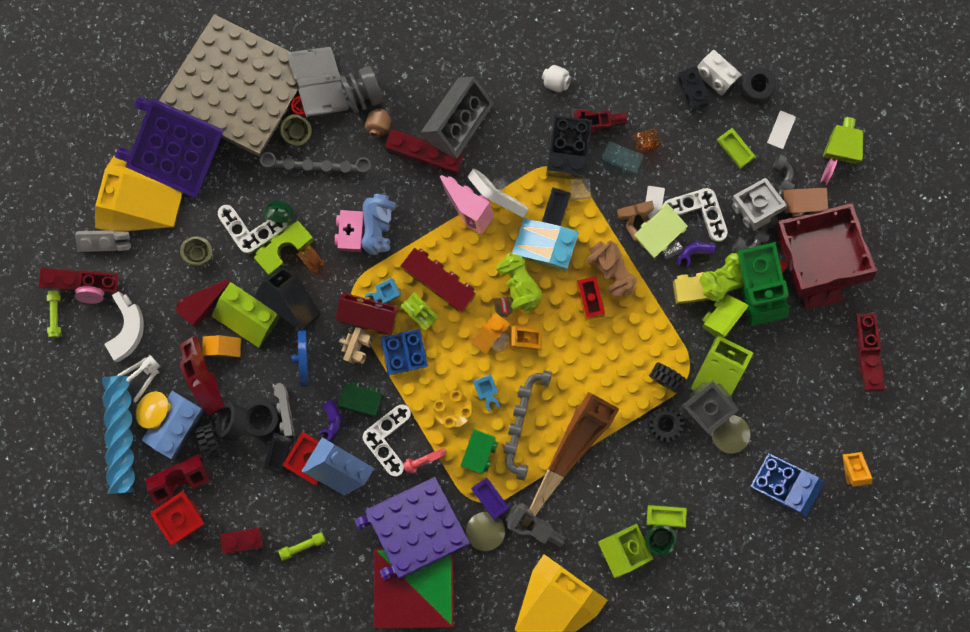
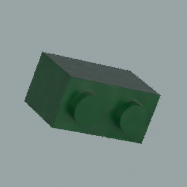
(361, 399)

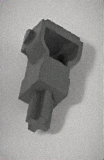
(539, 528)

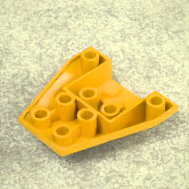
(134, 201)
(557, 601)

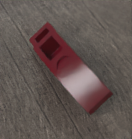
(70, 280)
(869, 352)
(199, 380)

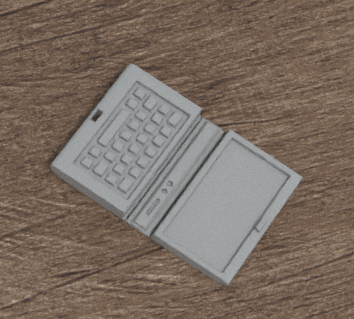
(318, 81)

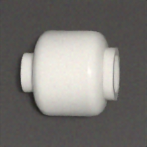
(556, 78)

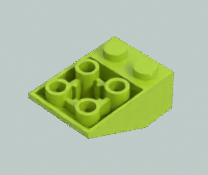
(723, 365)

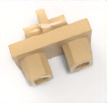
(353, 344)

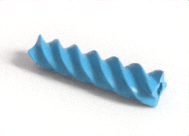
(118, 435)

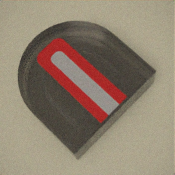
(503, 306)

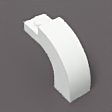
(132, 330)

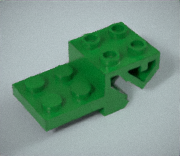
(763, 284)

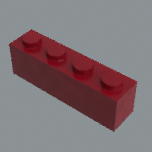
(422, 152)
(438, 280)

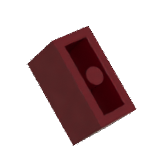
(242, 540)

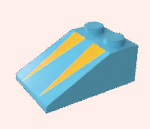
(545, 243)

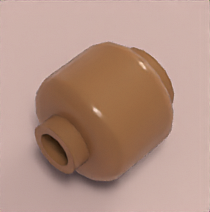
(378, 123)

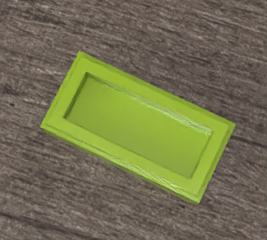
(736, 148)
(666, 515)

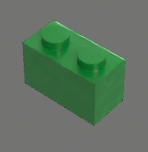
(478, 452)

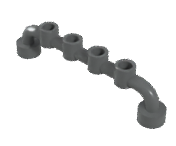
(362, 165)
(762, 235)
(516, 429)

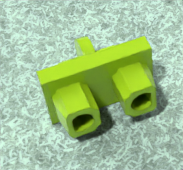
(419, 311)

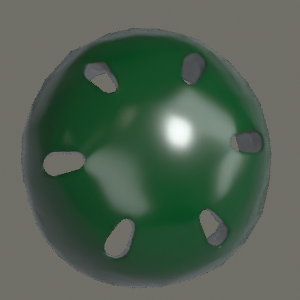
(279, 212)
(660, 537)

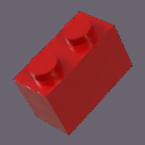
(590, 298)

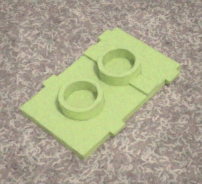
(660, 230)

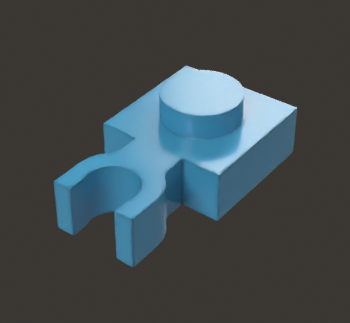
(386, 291)
(486, 388)

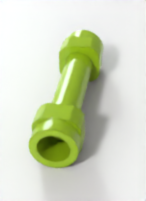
(53, 331)
(286, 552)

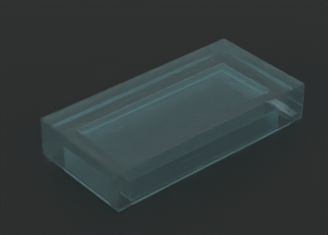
(622, 157)

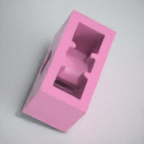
(350, 242)

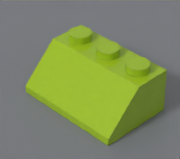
(245, 315)

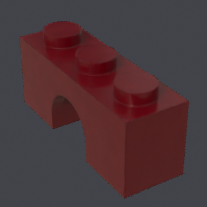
(163, 484)

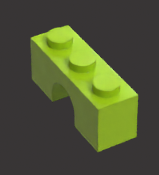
(294, 235)

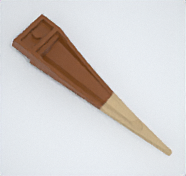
(583, 430)

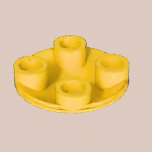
(453, 409)
(152, 410)

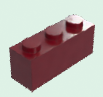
(366, 313)

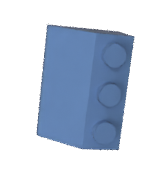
(175, 427)
(337, 468)

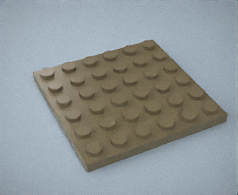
(235, 84)

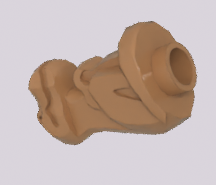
(610, 262)

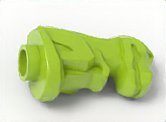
(722, 280)
(522, 287)

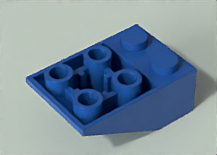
(787, 484)

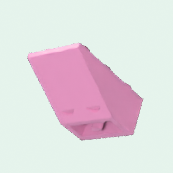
(473, 209)

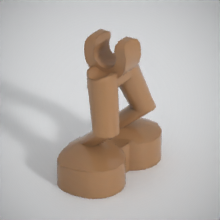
(631, 211)

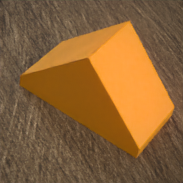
(525, 338)
(221, 346)

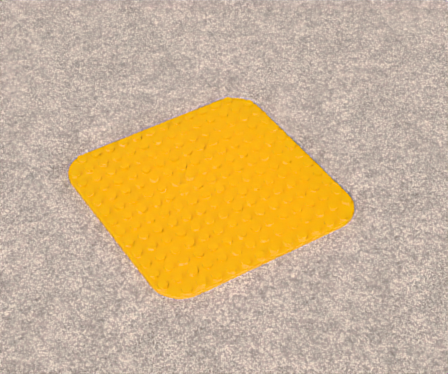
(596, 356)

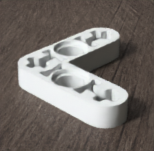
(488, 190)
(700, 204)
(245, 235)
(382, 434)

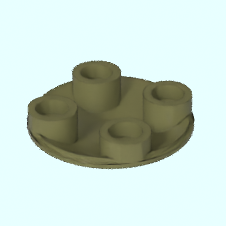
(732, 435)
(485, 532)

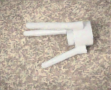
(147, 365)

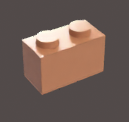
(805, 200)

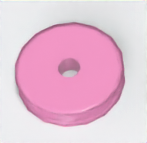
(828, 171)
(89, 295)

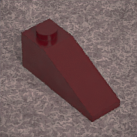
(198, 304)

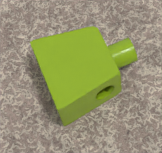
(845, 143)

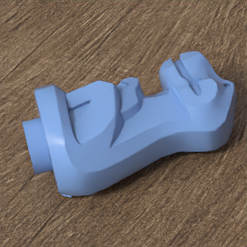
(376, 219)

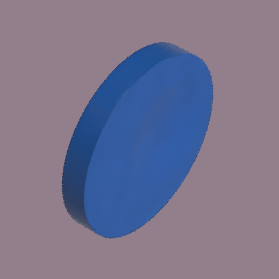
(302, 358)

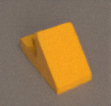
(490, 332)
(856, 469)

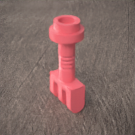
(411, 465)

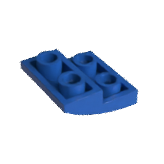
(403, 352)

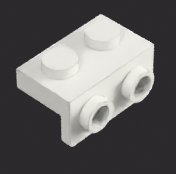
(718, 72)

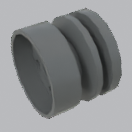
(362, 89)

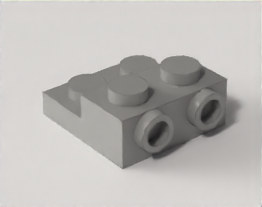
(758, 204)

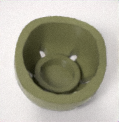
(296, 130)
(197, 253)

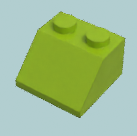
(724, 316)
(625, 550)

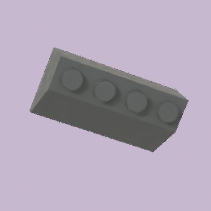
(457, 116)

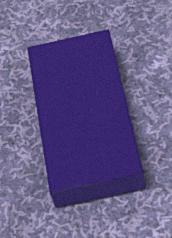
(490, 498)

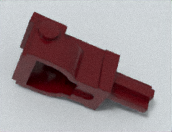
(604, 118)

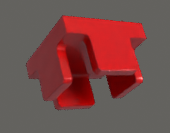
(299, 456)
(178, 518)

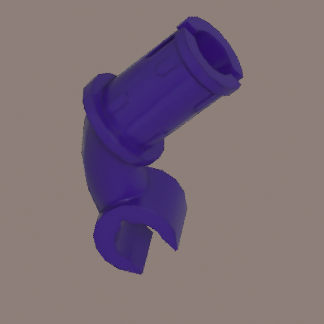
(695, 248)
(334, 420)

